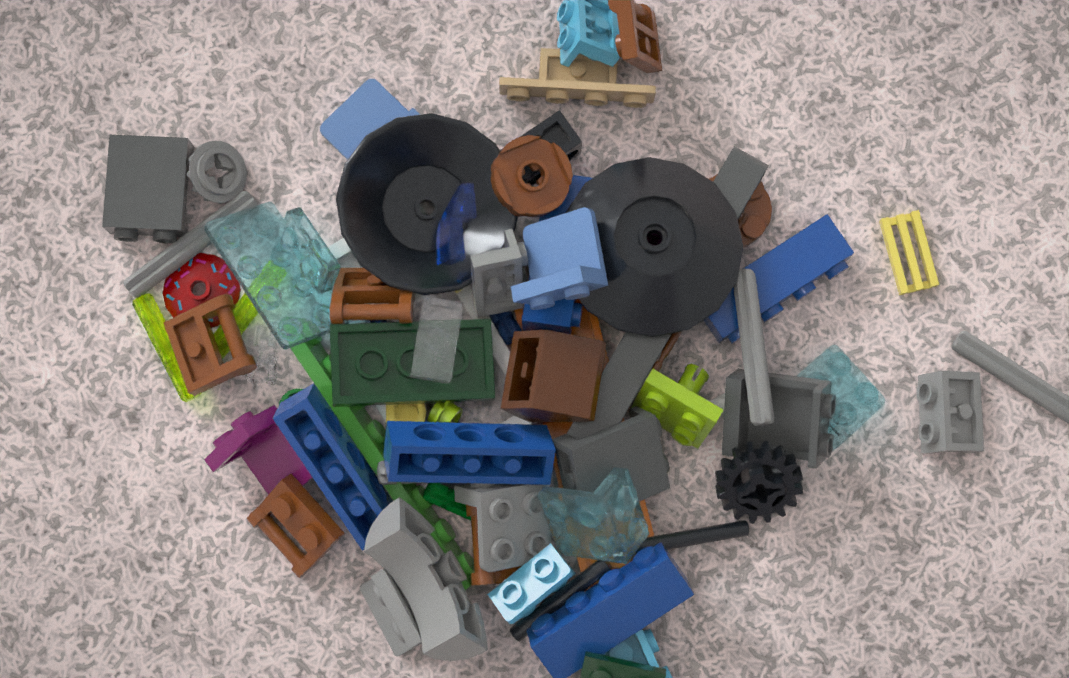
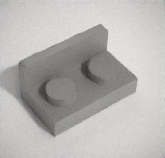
(495, 273)
(950, 412)

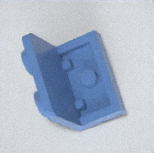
(360, 115)
(562, 260)

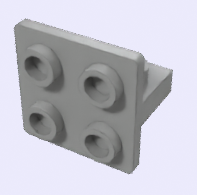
(391, 612)

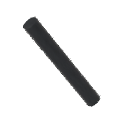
(698, 536)
(558, 600)

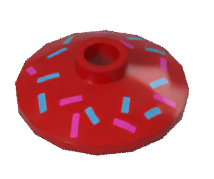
(200, 269)

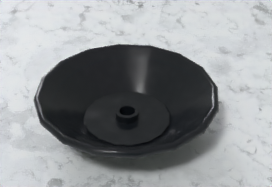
(398, 170)
(666, 284)

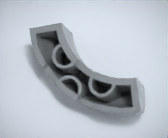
(430, 582)

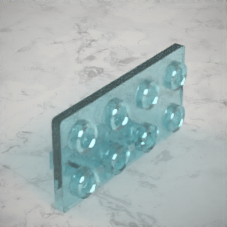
(280, 268)

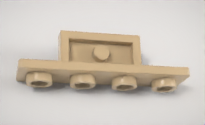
(581, 80)

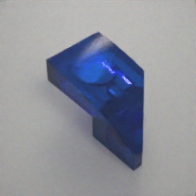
(450, 232)

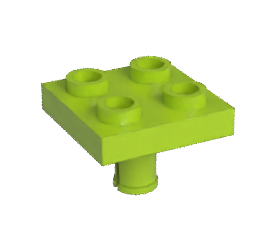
(679, 405)

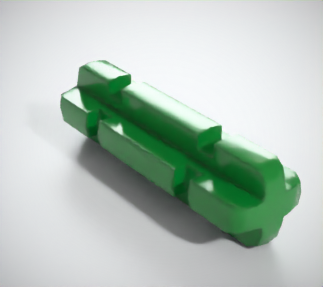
(445, 497)

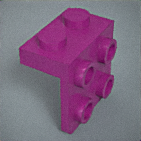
(261, 447)

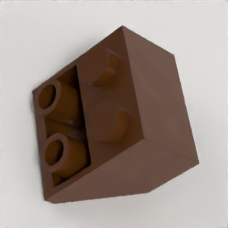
(553, 377)

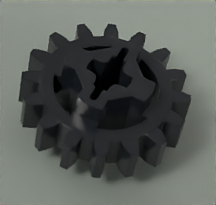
(758, 482)

